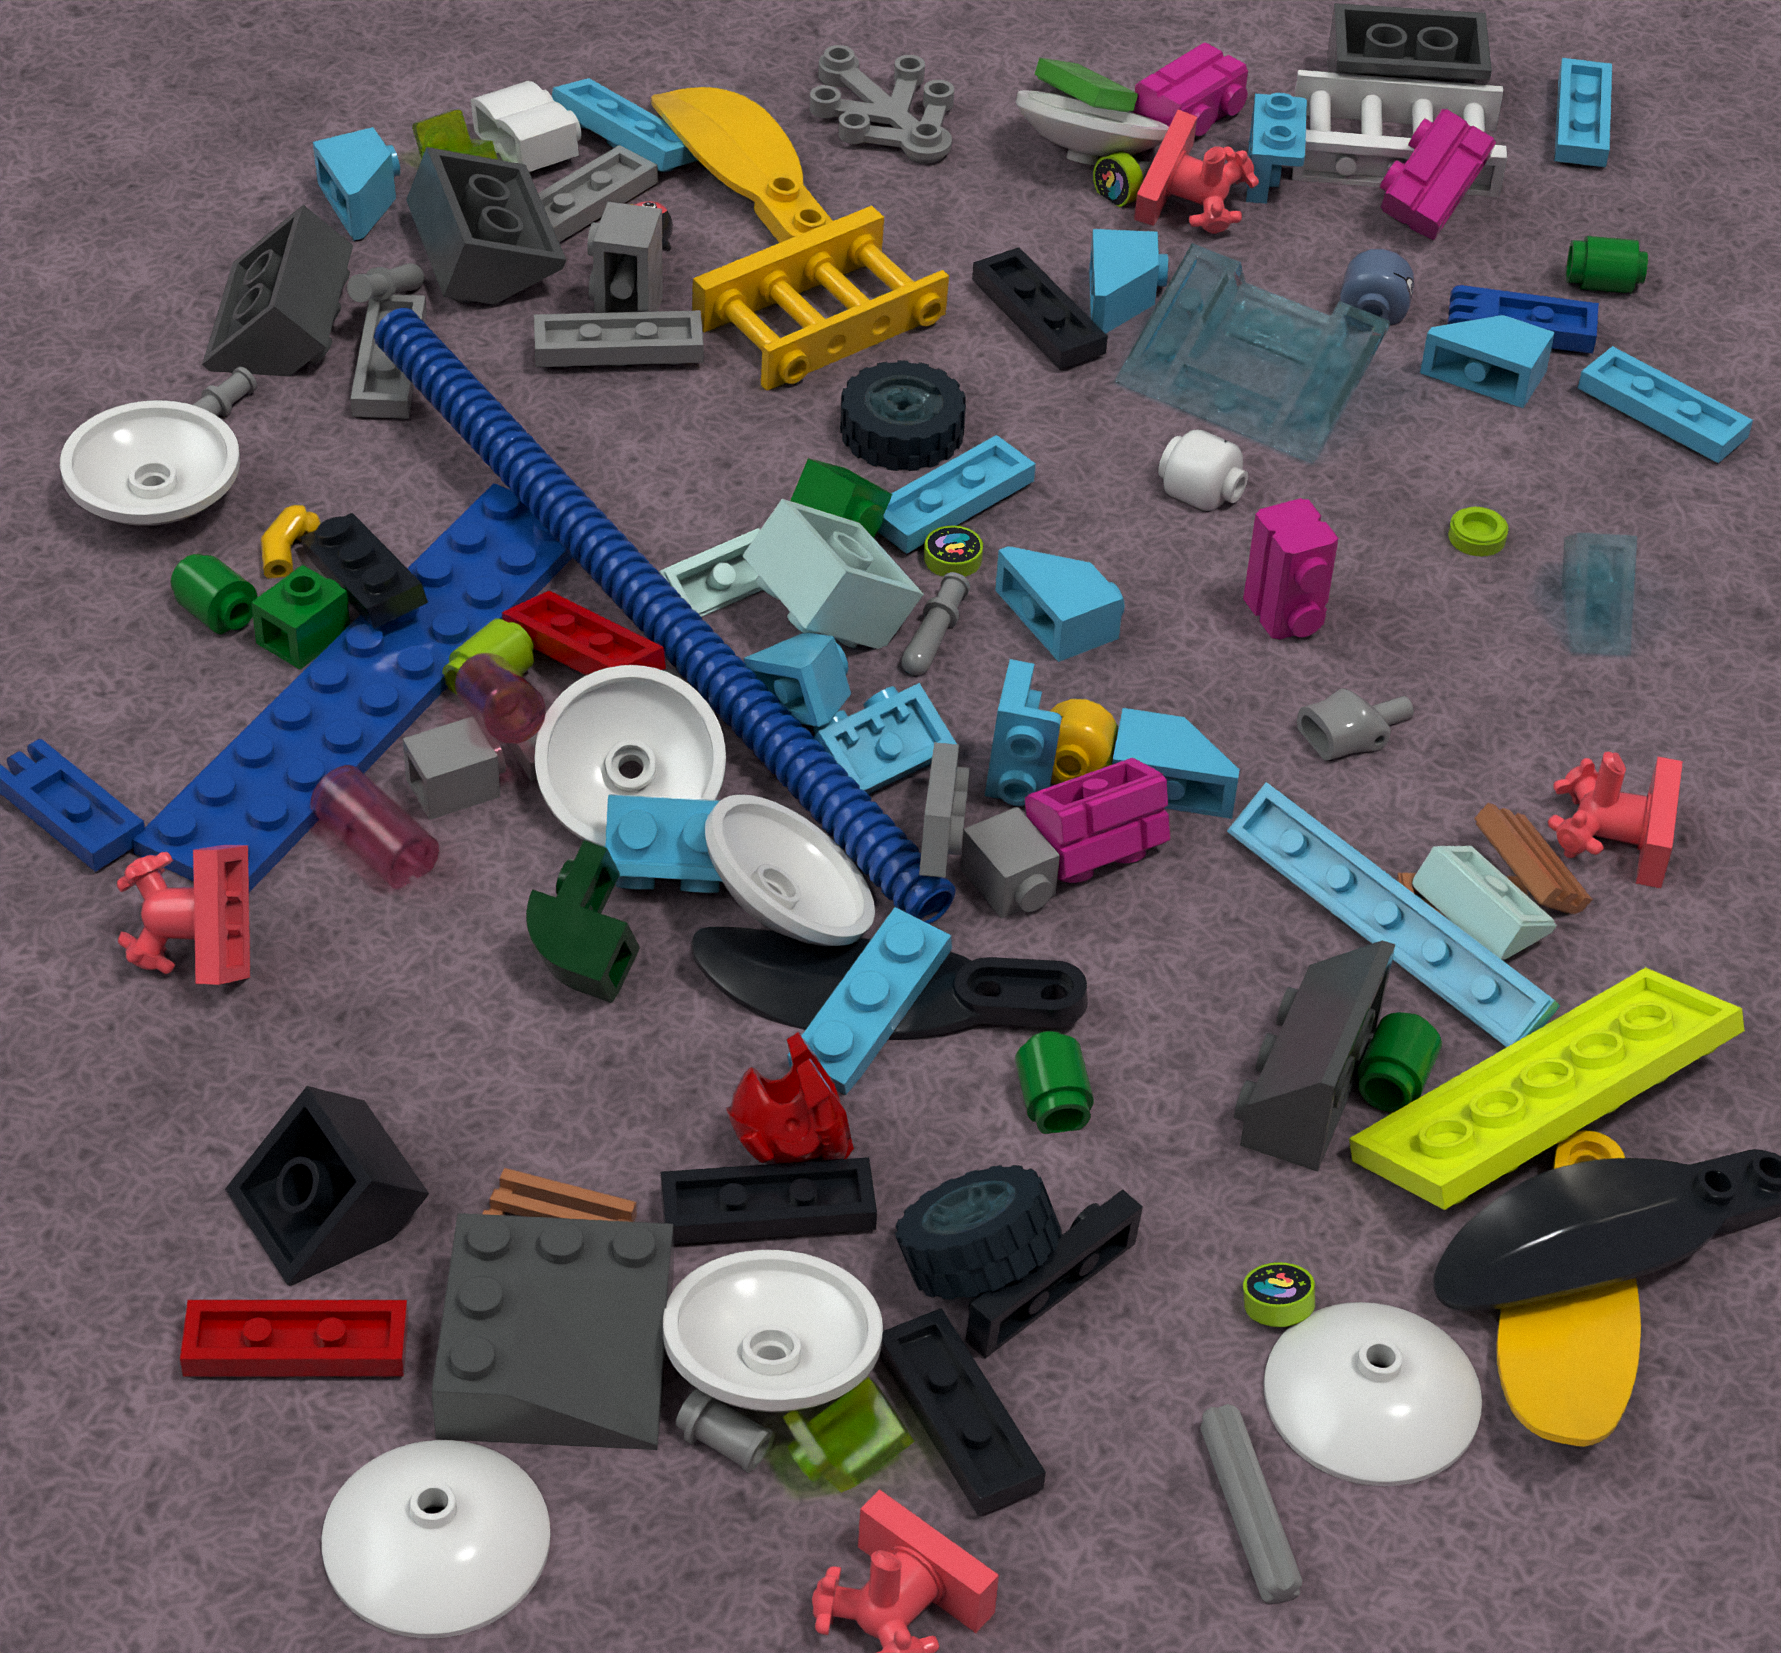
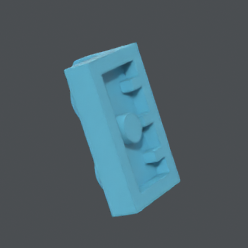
(1275, 140)
(886, 737)
(1022, 739)
(660, 840)

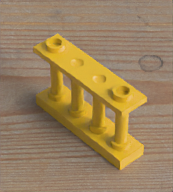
(812, 260)

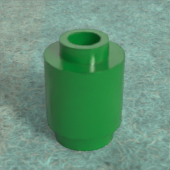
(1606, 264)
(213, 593)
(1398, 1061)
(1054, 1082)

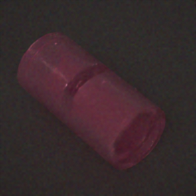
(500, 698)
(374, 826)

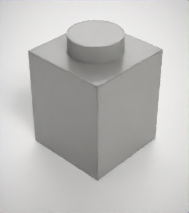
(453, 767)
(1010, 863)

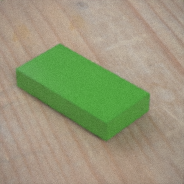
(1086, 85)

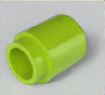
(496, 637)

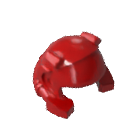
(791, 1116)

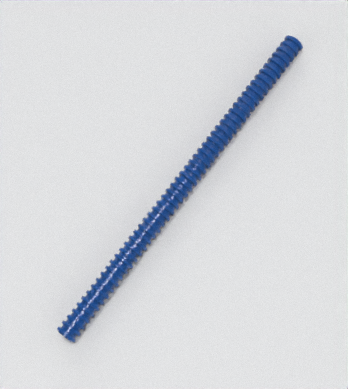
(665, 618)

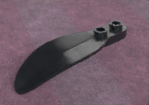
(794, 979)
(1601, 1226)

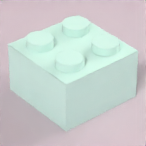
(831, 576)

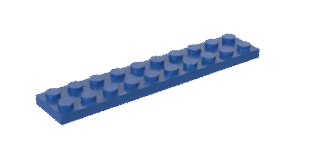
(357, 692)

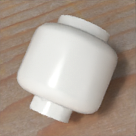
(1203, 470)

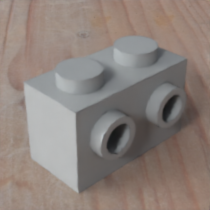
(626, 259)

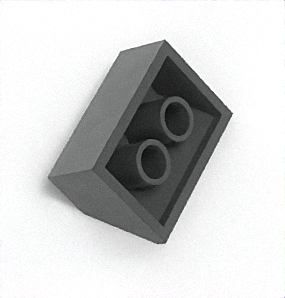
(1409, 43)
(482, 226)
(281, 299)
(1315, 1056)

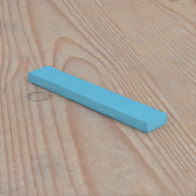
(1385, 910)

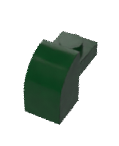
(573, 936)

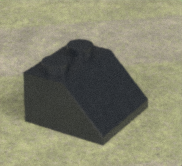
(325, 1185)

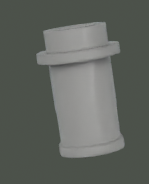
(724, 1430)

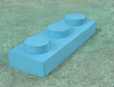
(1583, 112)
(623, 123)
(1665, 404)
(955, 492)
(875, 996)

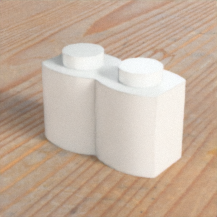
(526, 125)

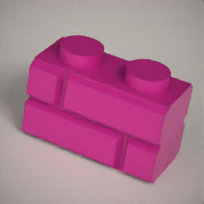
(1195, 83)
(1437, 174)
(1290, 569)
(1102, 817)

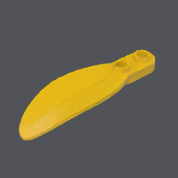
(746, 153)
(1576, 1355)

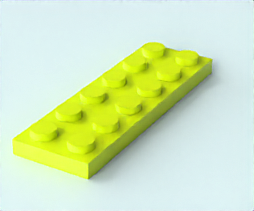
(1545, 1087)

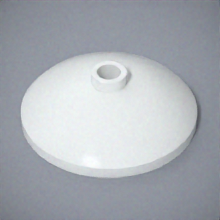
(1087, 129)
(150, 462)
(619, 719)
(788, 872)
(772, 1330)
(1368, 1419)
(440, 1569)

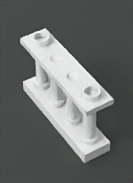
(1377, 99)

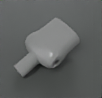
(1349, 724)

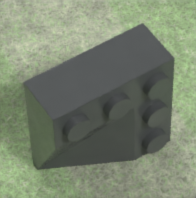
(554, 1332)

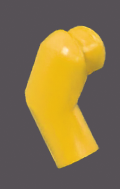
(280, 536)

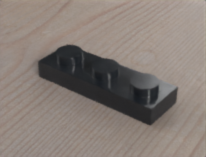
(1039, 308)
(365, 568)
(769, 1200)
(1085, 1249)
(961, 1412)

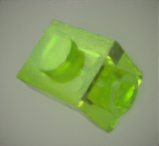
(450, 133)
(848, 1437)

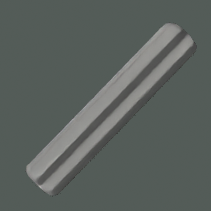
(1251, 1504)

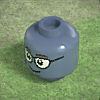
(1379, 284)

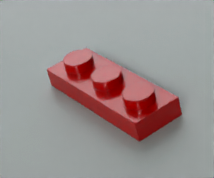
(581, 636)
(294, 1338)

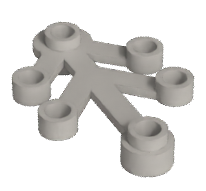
(920, 140)

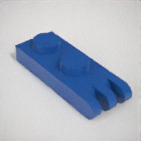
(1571, 320)
(69, 805)

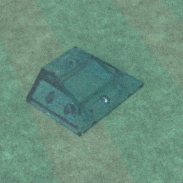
(1251, 356)

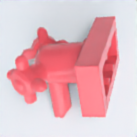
(1193, 179)
(1621, 815)
(210, 913)
(907, 1574)

